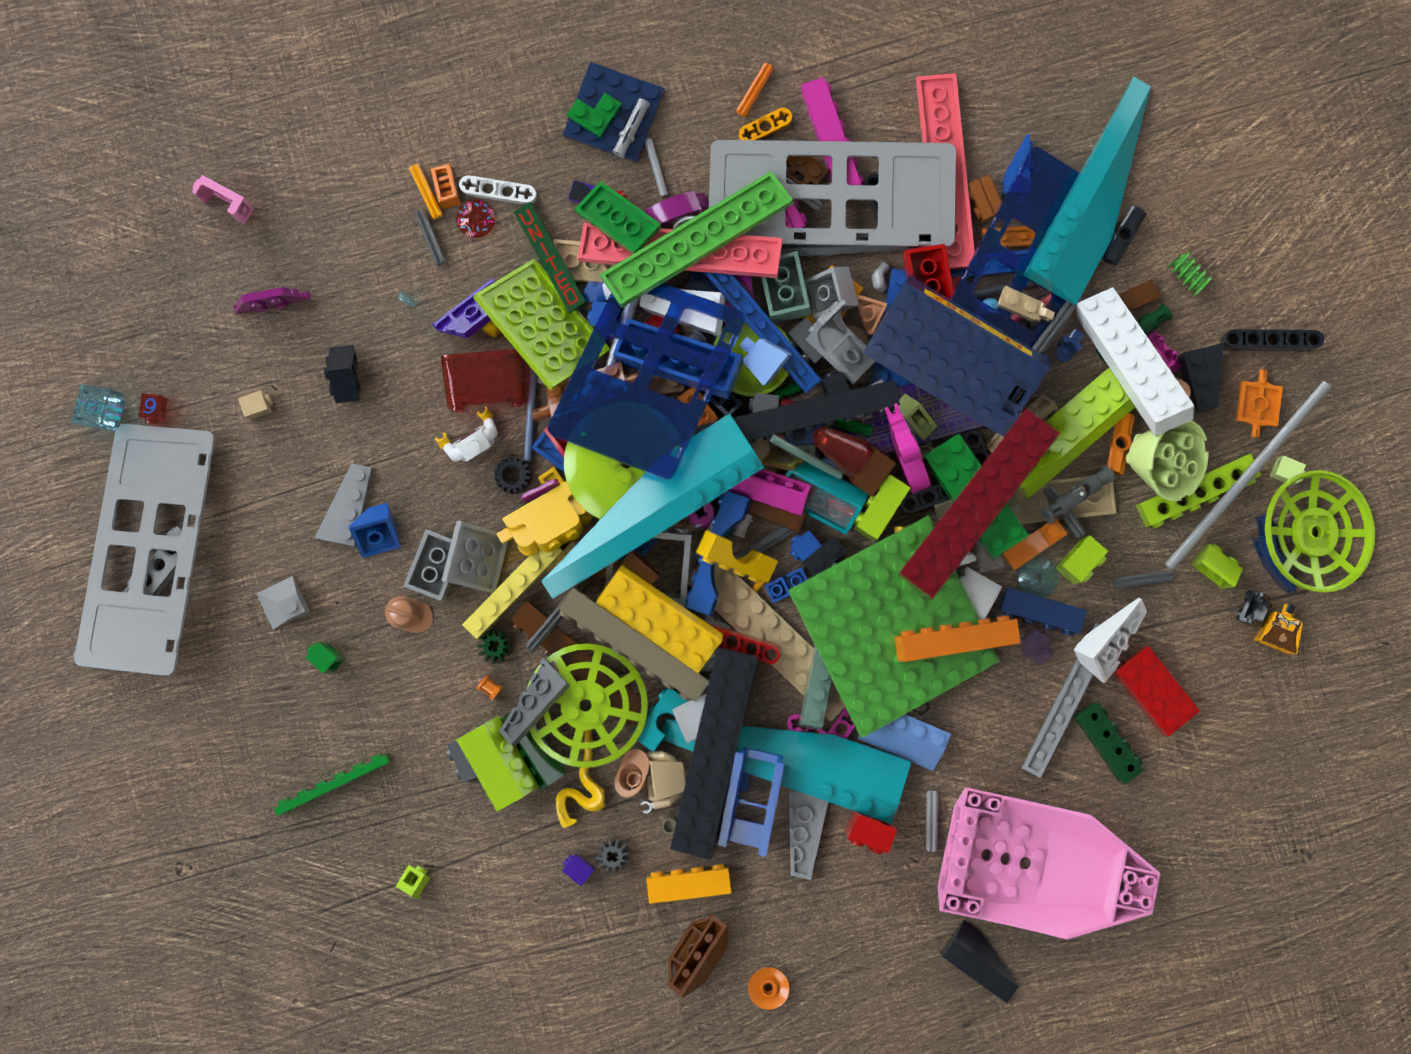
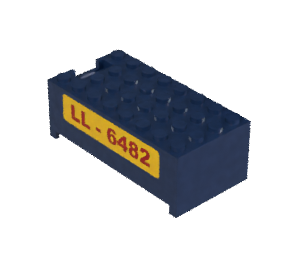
(956, 356)

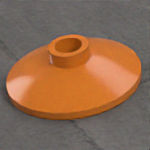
(768, 999)

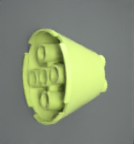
(1171, 461)

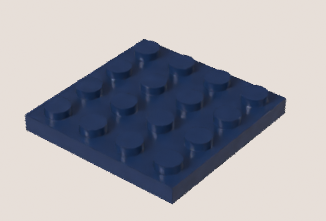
(626, 91)

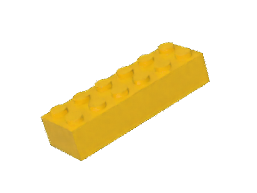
(659, 619)

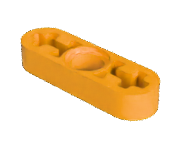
(767, 118)

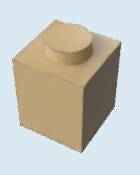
(255, 404)

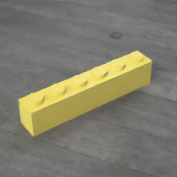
(509, 592)

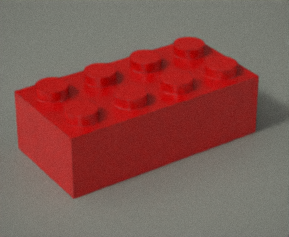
(1155, 691)

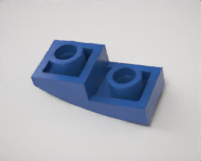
(779, 588)

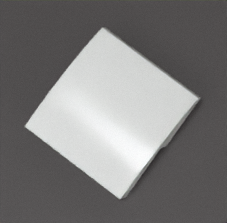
(980, 591)

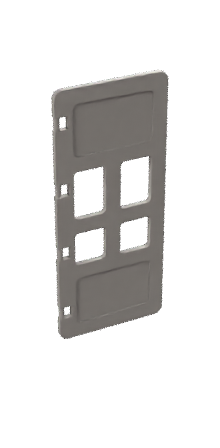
(912, 188)
(135, 628)

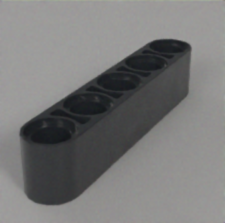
(1281, 340)

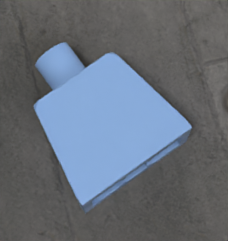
(764, 359)

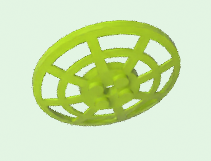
(1327, 531)
(600, 707)

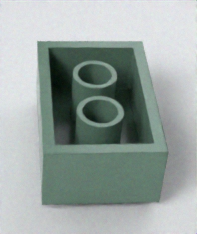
(787, 293)

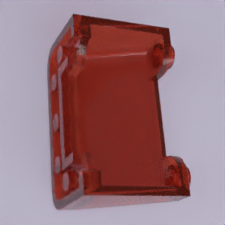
(484, 378)

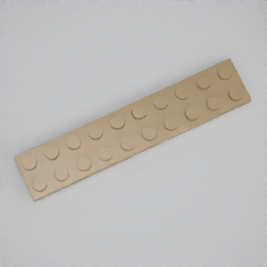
(754, 617)

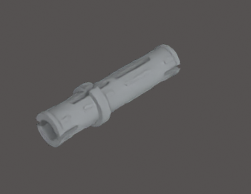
(621, 146)

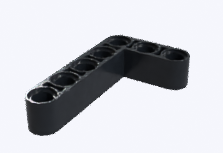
(936, 491)

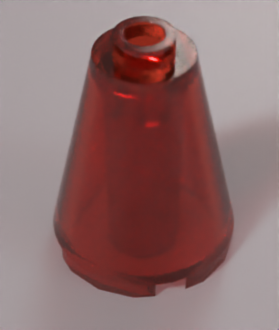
(842, 449)

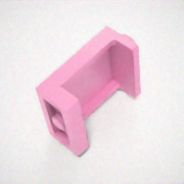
(239, 207)

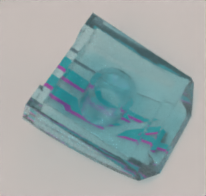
(98, 408)

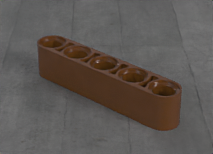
(776, 515)

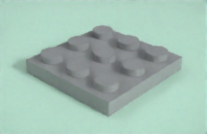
(474, 557)

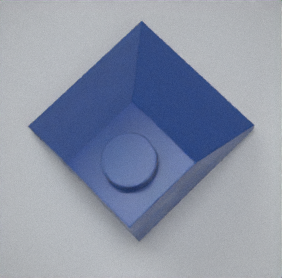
(375, 531)

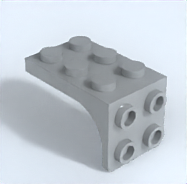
(839, 344)

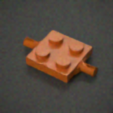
(1259, 403)

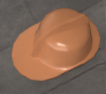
(409, 614)
(632, 773)

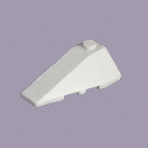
(1104, 644)

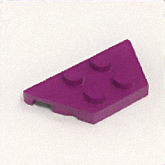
(269, 298)

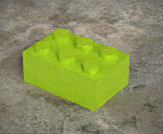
(880, 508)

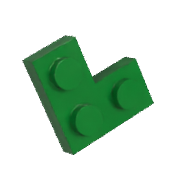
(595, 119)

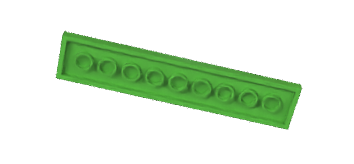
(696, 239)

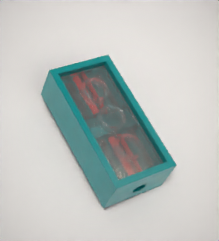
(830, 498)

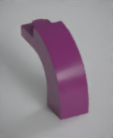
(678, 206)

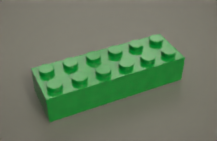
(954, 468)

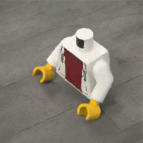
(472, 443)

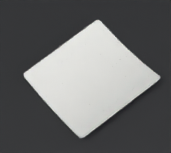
(689, 716)

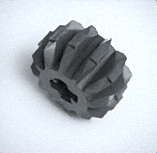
(612, 848)

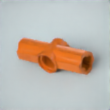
(1117, 456)

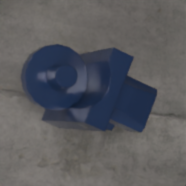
(1069, 346)

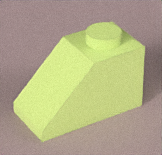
(916, 417)

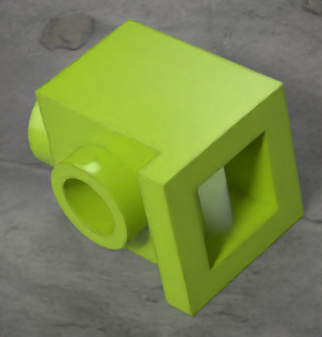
(407, 881)

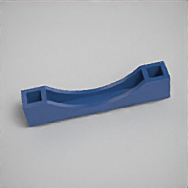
(704, 591)

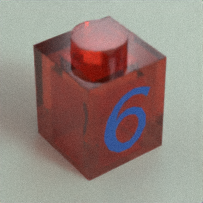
(152, 408)

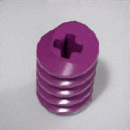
(705, 521)

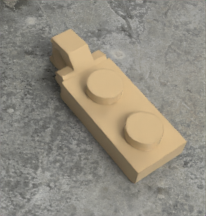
(1024, 305)

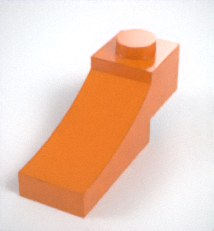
(1034, 544)

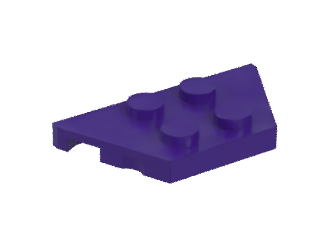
(465, 317)

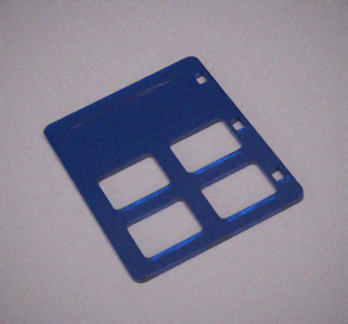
(628, 418)

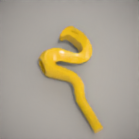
(592, 804)

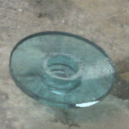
(1027, 577)

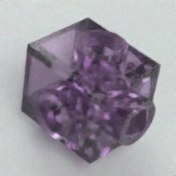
(1036, 647)

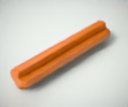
(754, 89)

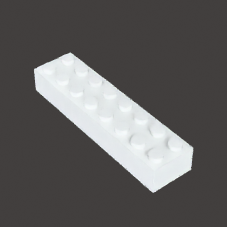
(1135, 362)

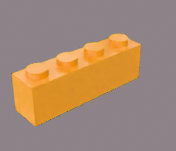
(689, 884)

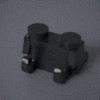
(1255, 609)

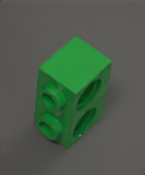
(324, 657)

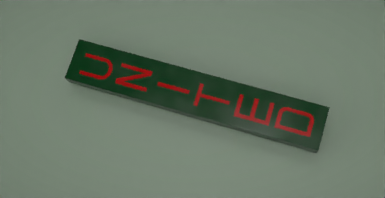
(550, 257)

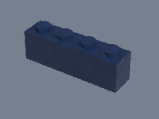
(1042, 611)

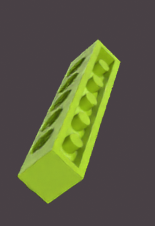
(1149, 509)

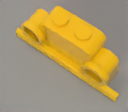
(546, 522)

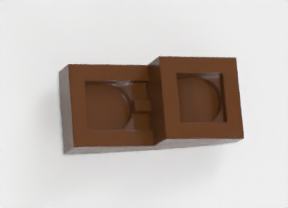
(1140, 295)

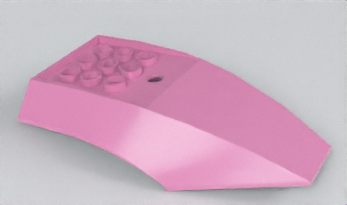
(1076, 876)

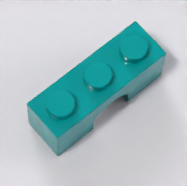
(651, 734)

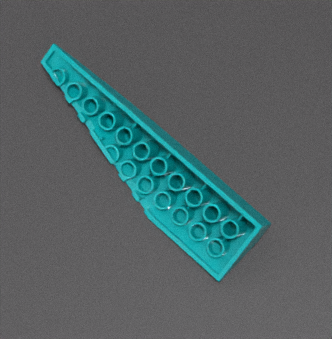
(1092, 205)
(710, 466)
(823, 767)

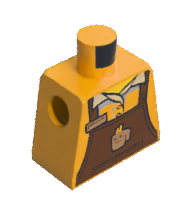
(1281, 631)

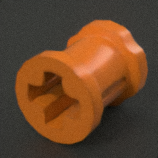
(489, 687)

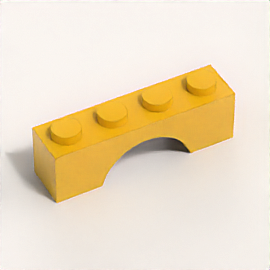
(719, 549)

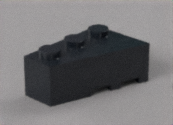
(1203, 374)

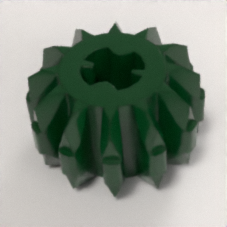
(488, 643)

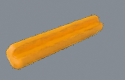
(425, 191)

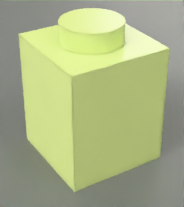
(1287, 468)

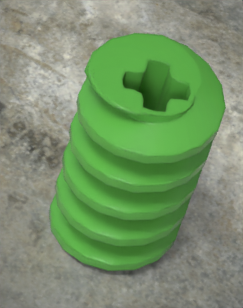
(1190, 273)

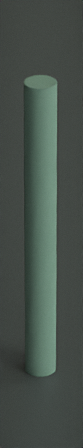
(806, 456)

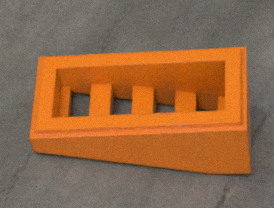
(448, 198)

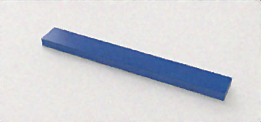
(764, 328)

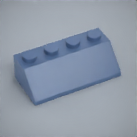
(911, 741)

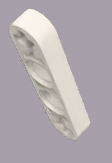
(497, 194)

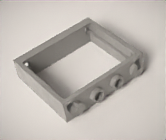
(678, 534)

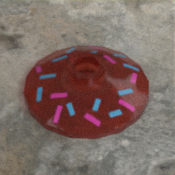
(480, 226)

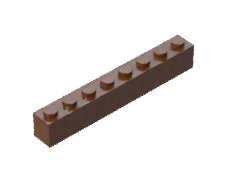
(531, 619)

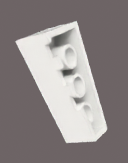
(689, 317)

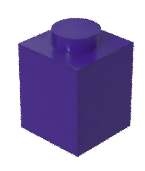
(577, 868)

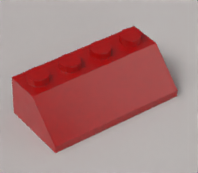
(930, 267)

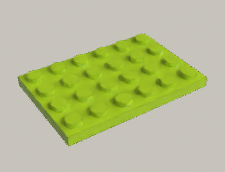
(537, 322)

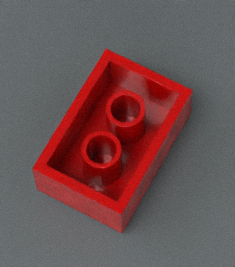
(871, 832)

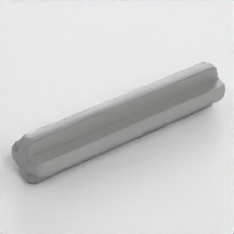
(932, 821)

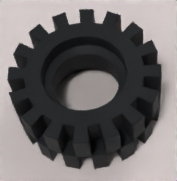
(501, 470)

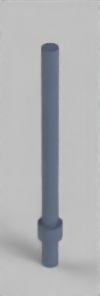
(529, 420)

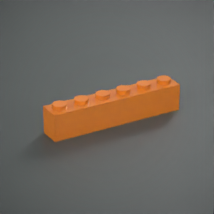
(957, 639)

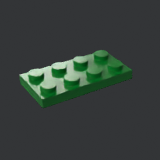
(617, 218)

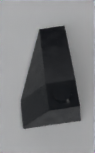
(975, 957)

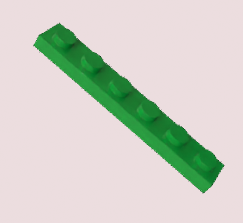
(324, 787)

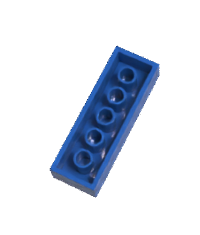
(676, 371)

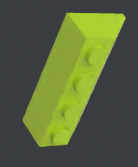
(497, 764)

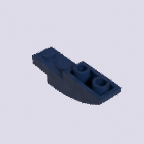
(1266, 560)

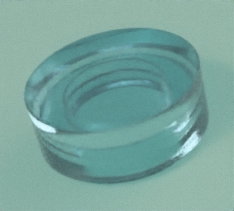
(407, 299)

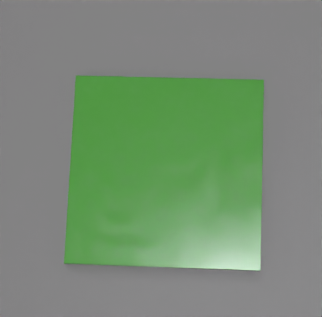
(853, 623)

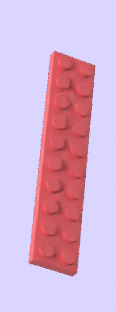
(942, 124)
(742, 256)

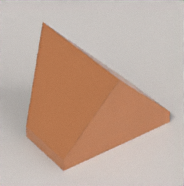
(870, 313)

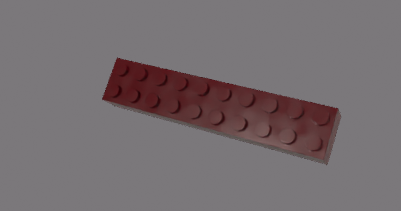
(978, 504)

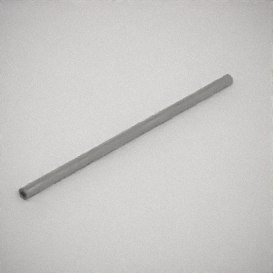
(1247, 476)

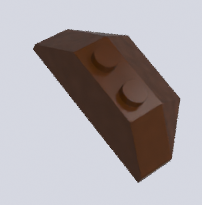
(697, 954)

